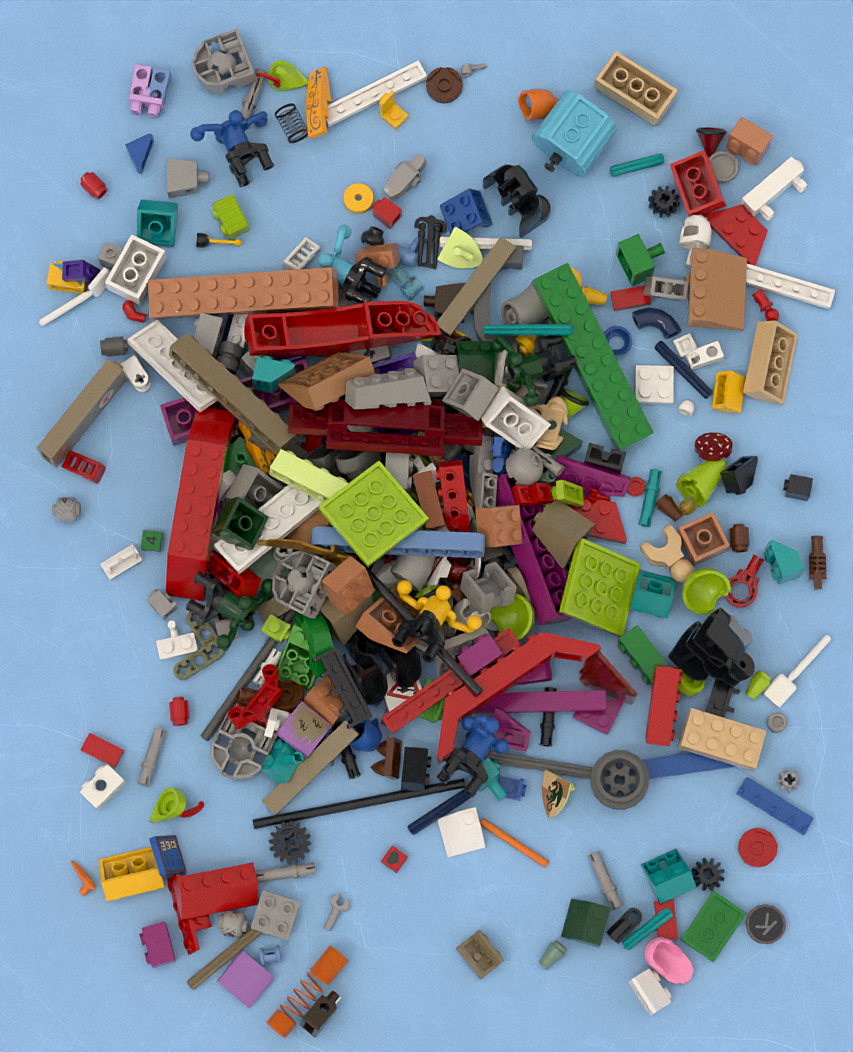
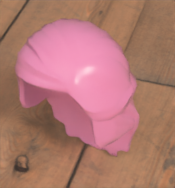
(668, 960)

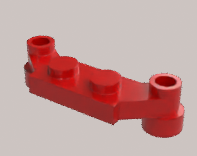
(261, 702)

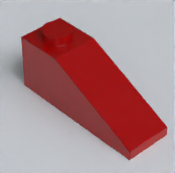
(241, 584)

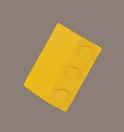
(129, 874)

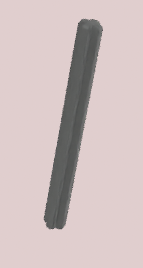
(540, 764)

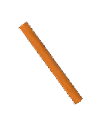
(513, 842)

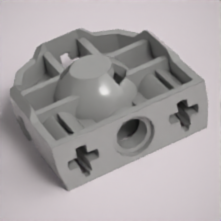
(205, 61)
(298, 591)
(239, 745)

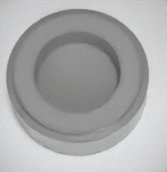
(777, 722)

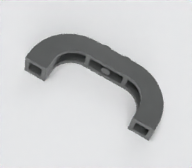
(482, 306)

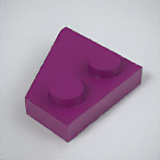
(600, 720)
(511, 730)

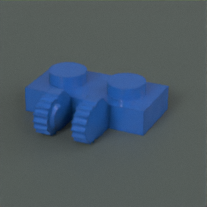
(500, 449)

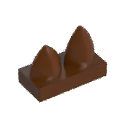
(391, 764)

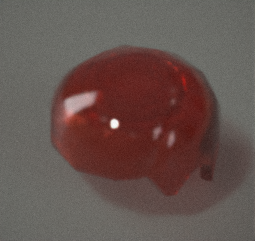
(456, 573)

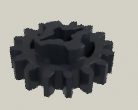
(284, 854)

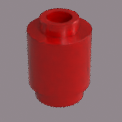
(93, 185)
(179, 711)

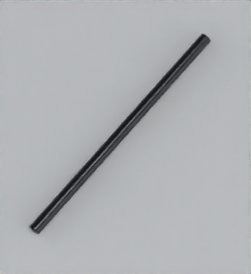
(406, 615)
(356, 804)

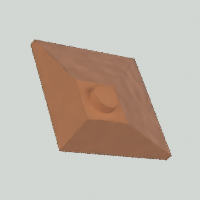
(382, 622)

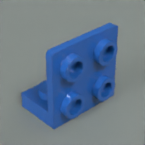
(466, 211)

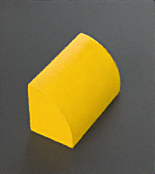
(728, 392)

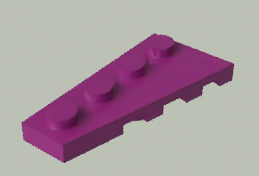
(587, 475)

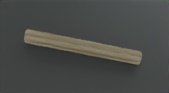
(223, 958)

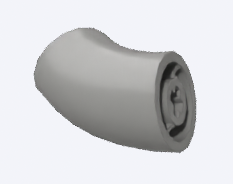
(523, 308)
(414, 568)

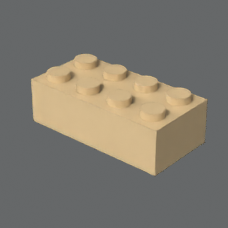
(635, 88)
(721, 739)

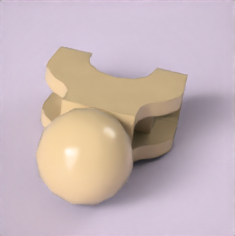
(669, 556)

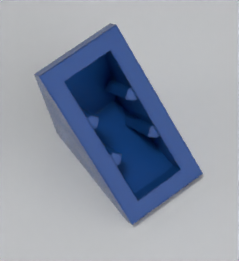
(140, 150)

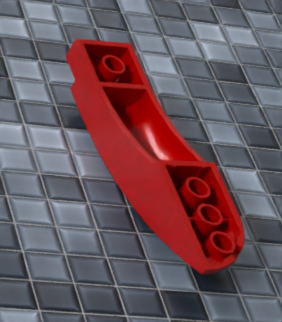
(338, 329)

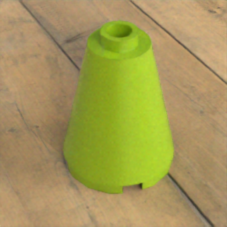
(701, 481)

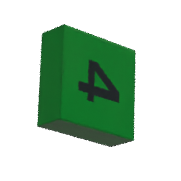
(151, 541)

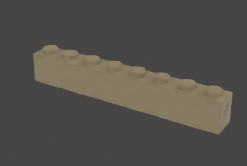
(231, 393)

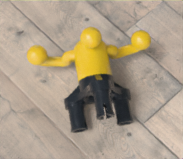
(429, 620)

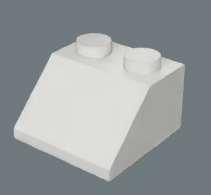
(650, 991)

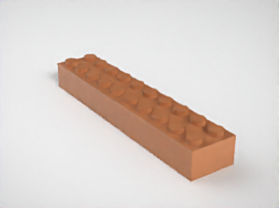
(243, 293)

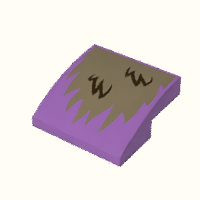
(304, 729)

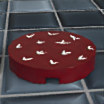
(713, 446)

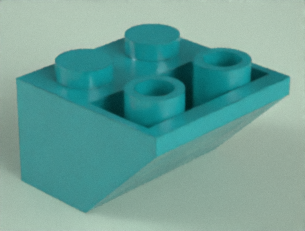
(271, 372)
(784, 562)
(668, 876)

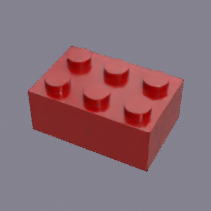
(698, 184)

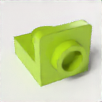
(276, 629)

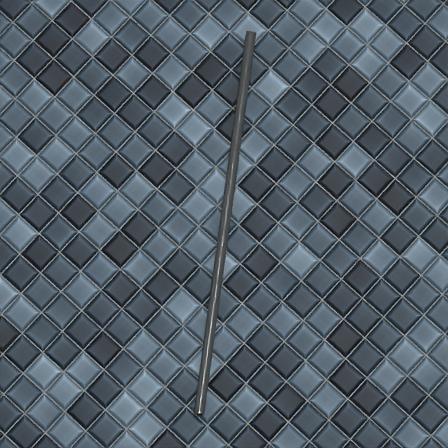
(244, 681)

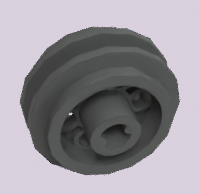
(629, 761)

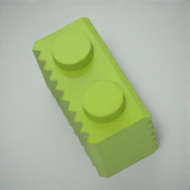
(230, 216)

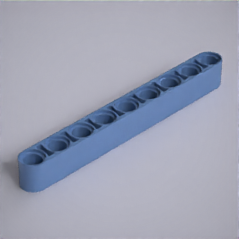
(417, 544)

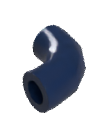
(658, 319)

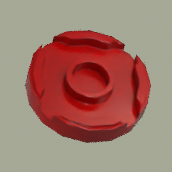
(757, 847)

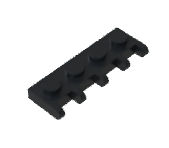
(344, 686)
(720, 698)

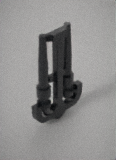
(430, 220)

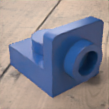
(514, 787)

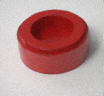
(636, 487)

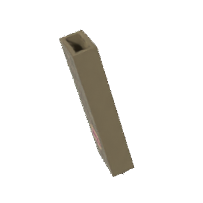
(82, 412)

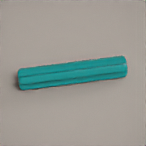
(637, 164)
(647, 928)

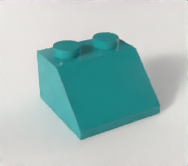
(157, 222)
(653, 594)

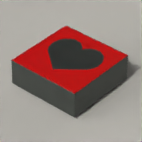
(394, 859)

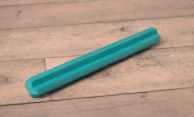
(528, 329)

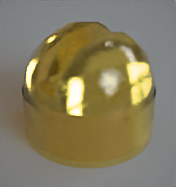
(687, 507)

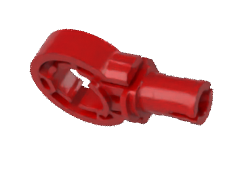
(751, 572)

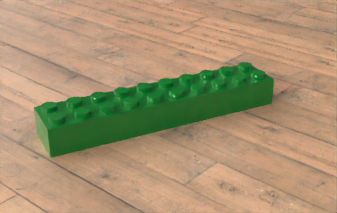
(595, 359)

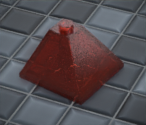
(602, 675)

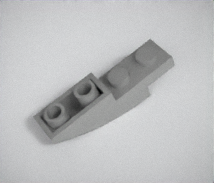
(482, 479)

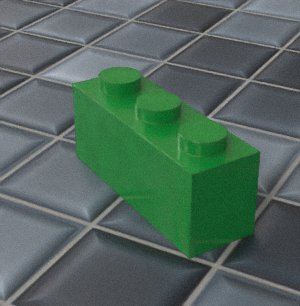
(641, 652)

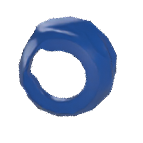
(624, 334)

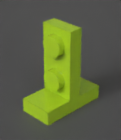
(567, 493)

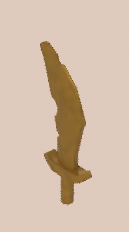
(330, 555)

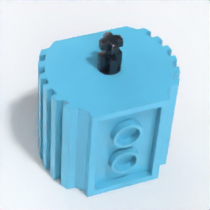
(574, 133)

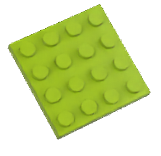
(373, 513)
(600, 587)

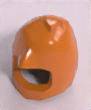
(541, 101)

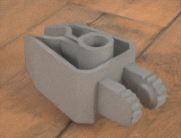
(405, 177)

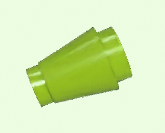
(758, 684)

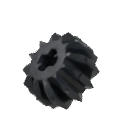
(660, 194)
(713, 871)

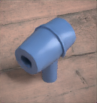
(408, 255)

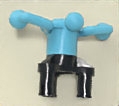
(352, 275)

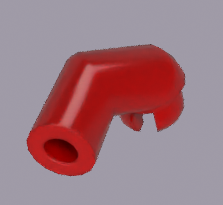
(131, 313)

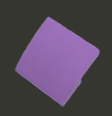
(245, 979)

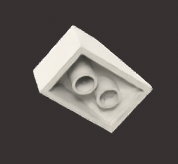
(514, 419)

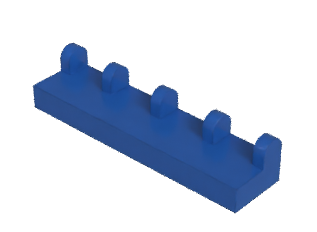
(775, 806)

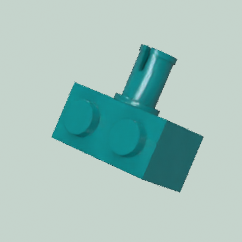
(281, 762)
(493, 771)

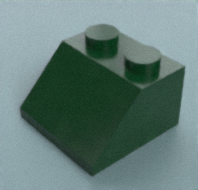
(476, 357)
(240, 523)
(585, 922)

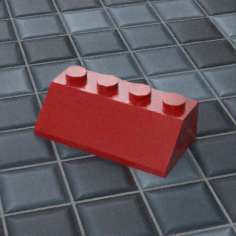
(216, 891)

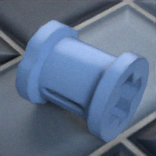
(270, 955)

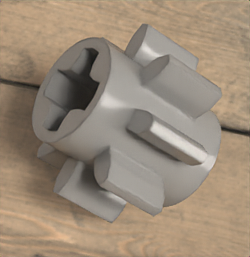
(792, 776)

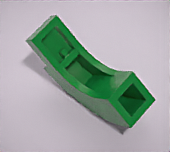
(318, 639)

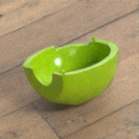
(704, 589)
(516, 616)

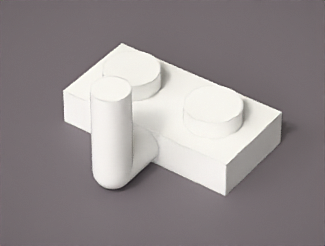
(176, 645)

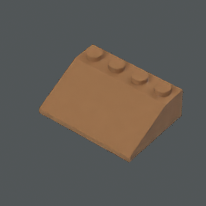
(716, 290)
(326, 379)

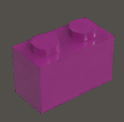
(479, 655)
(158, 945)

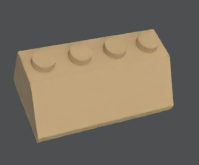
(770, 362)

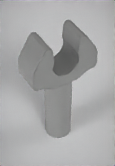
(335, 911)

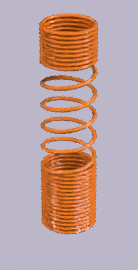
(325, 970)

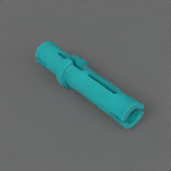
(652, 489)

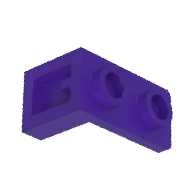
(79, 270)

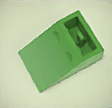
(295, 660)

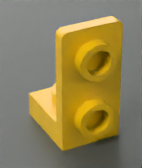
(392, 112)

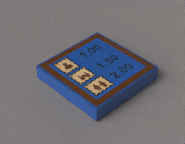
(167, 855)

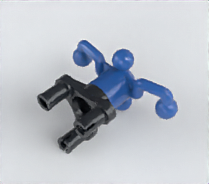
(239, 148)
(474, 751)

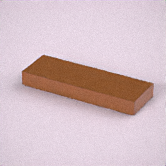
(428, 499)

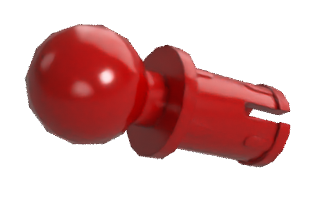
(770, 313)

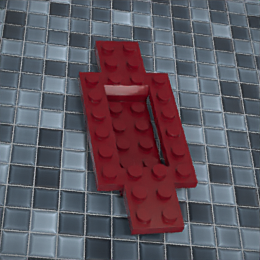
(438, 427)

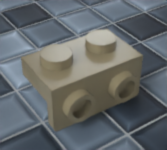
(480, 954)

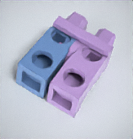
(149, 89)

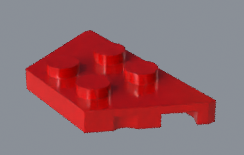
(739, 231)
(605, 519)

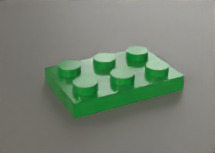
(713, 926)

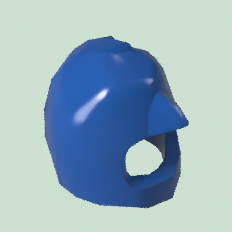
(370, 738)

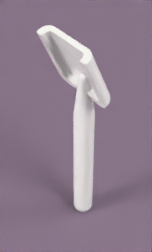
(95, 288)
(782, 687)

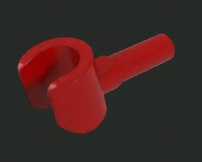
(594, 495)

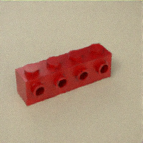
(453, 495)
(662, 705)

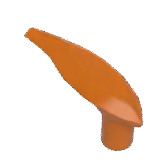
(84, 877)

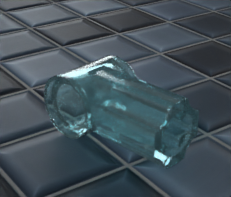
(409, 285)

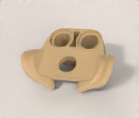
(553, 411)

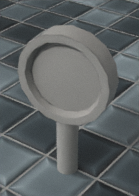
(724, 166)

